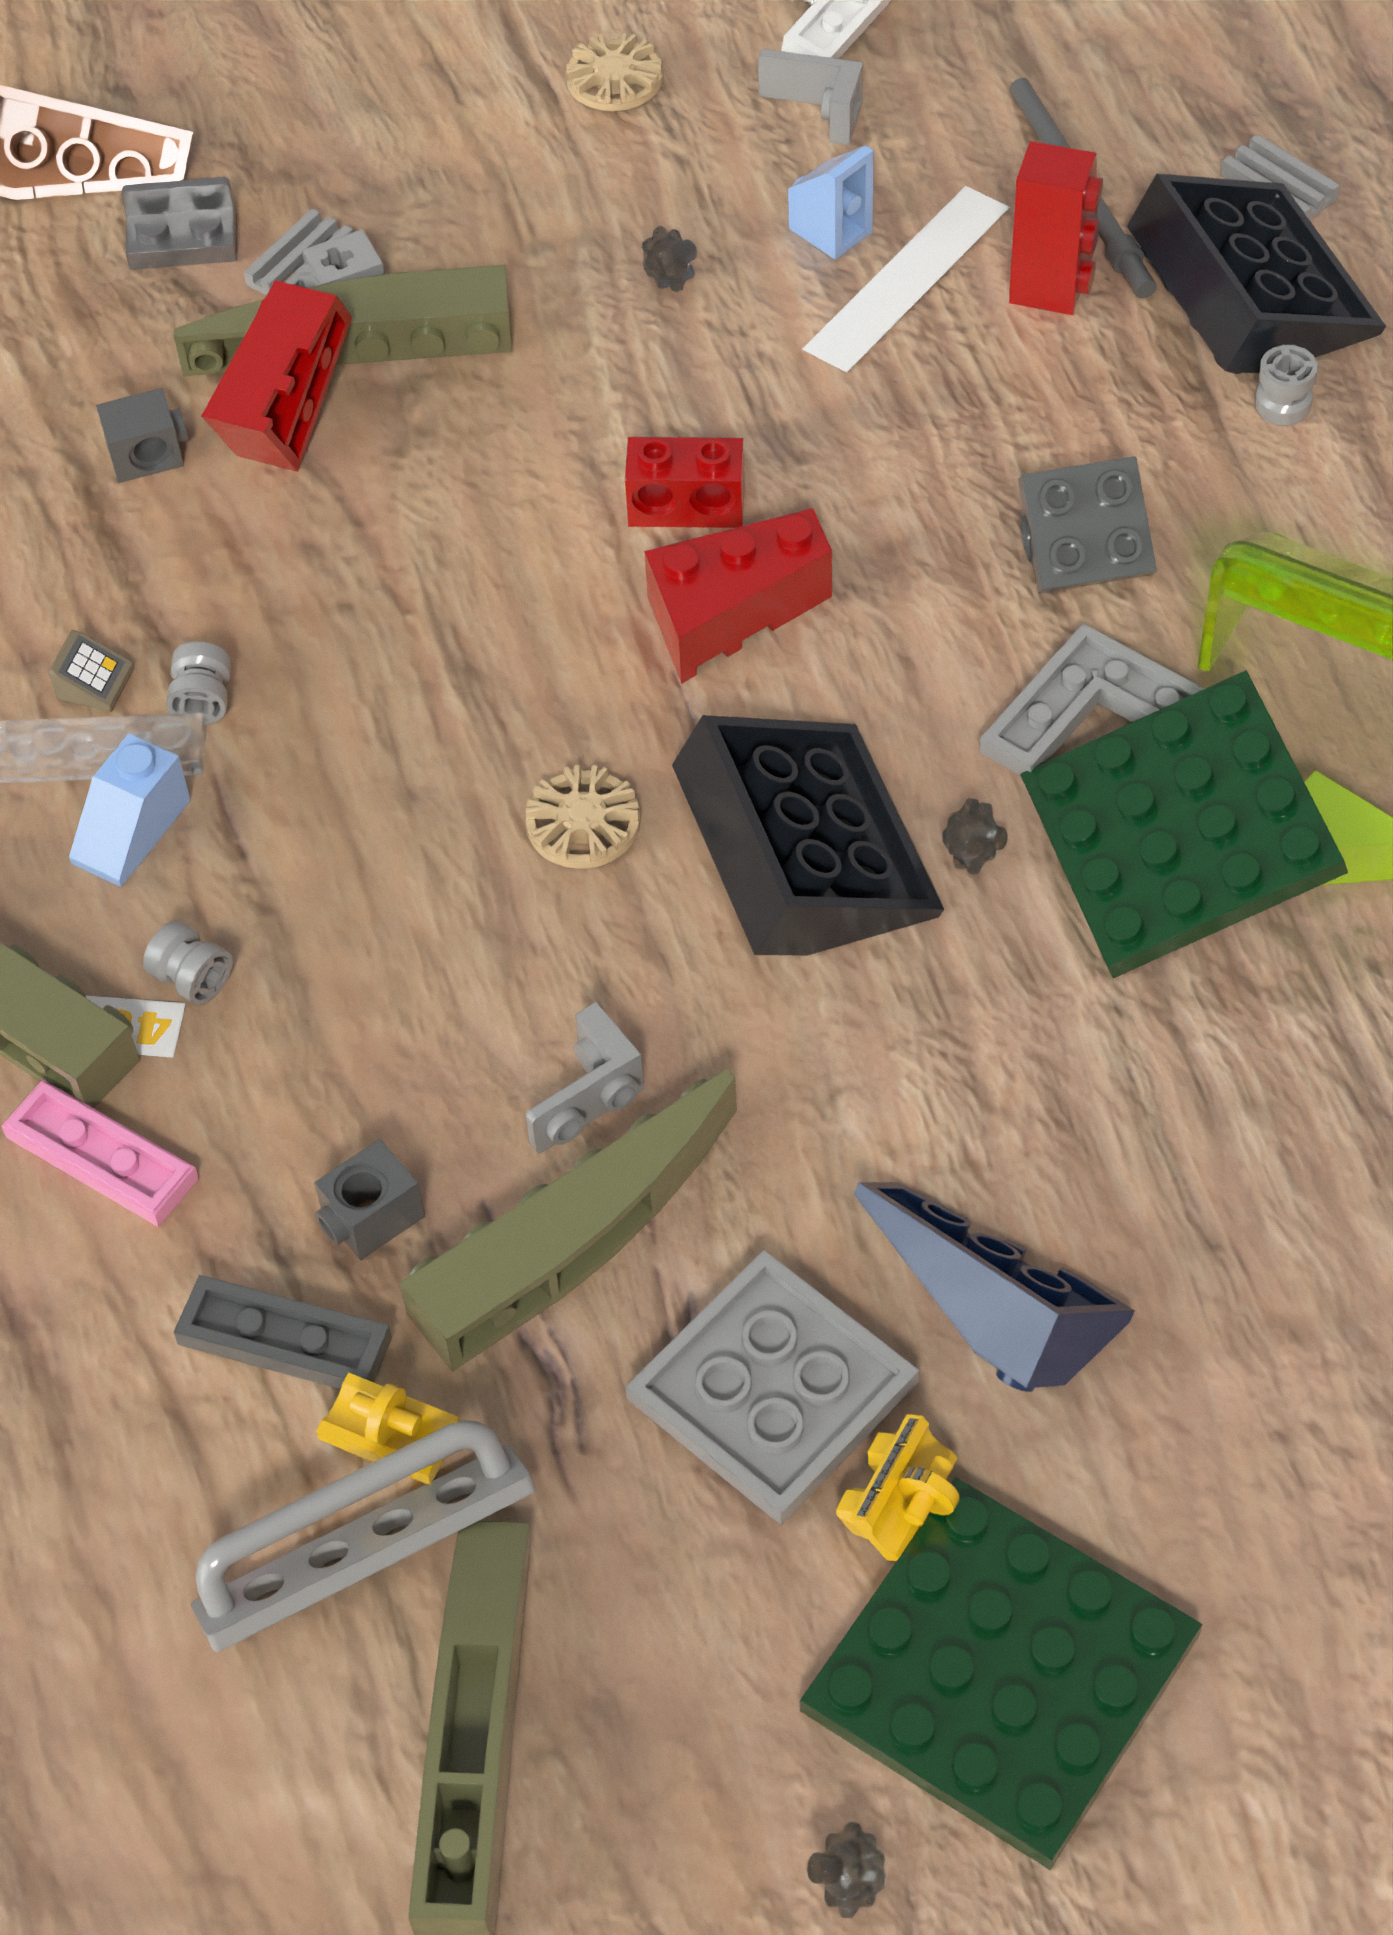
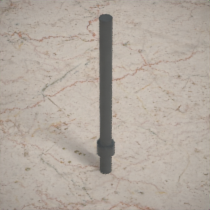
(1121, 248)

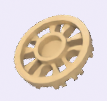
(614, 72)
(582, 817)

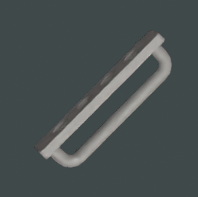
(231, 1610)

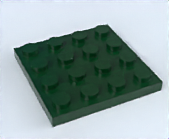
(1182, 824)
(1001, 1672)

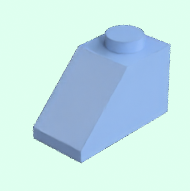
(834, 203)
(128, 809)

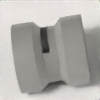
(1286, 385)
(199, 680)
(193, 966)

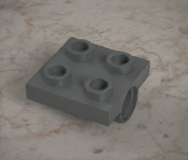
(1086, 525)

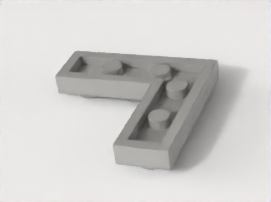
(1077, 678)

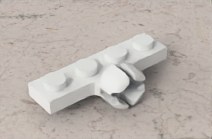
(831, 26)

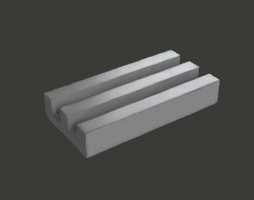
(1283, 169)
(287, 254)

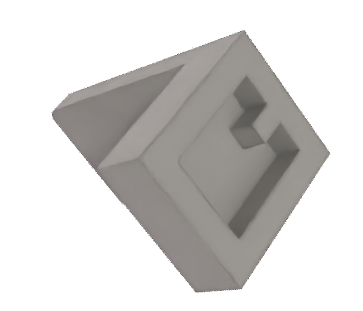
(816, 80)
(610, 1085)

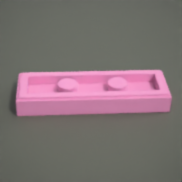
(100, 1152)

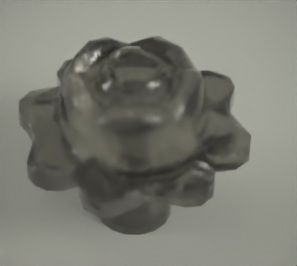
(668, 258)
(973, 836)
(849, 1869)

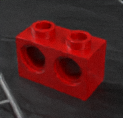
(685, 482)

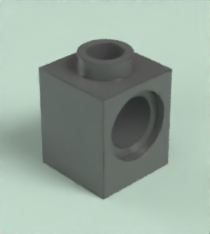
(142, 434)
(374, 1176)

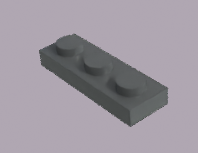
(280, 1333)

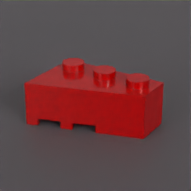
(1054, 227)
(280, 376)
(735, 583)

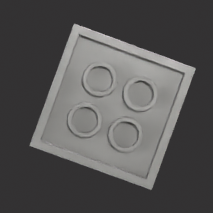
(772, 1386)

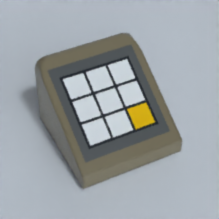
(89, 672)

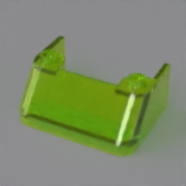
(1298, 587)

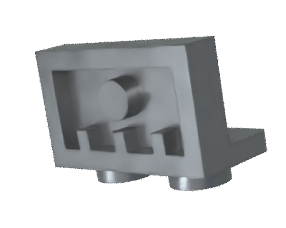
(180, 223)

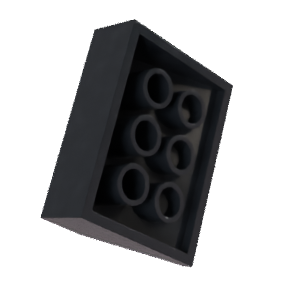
(1249, 269)
(802, 833)

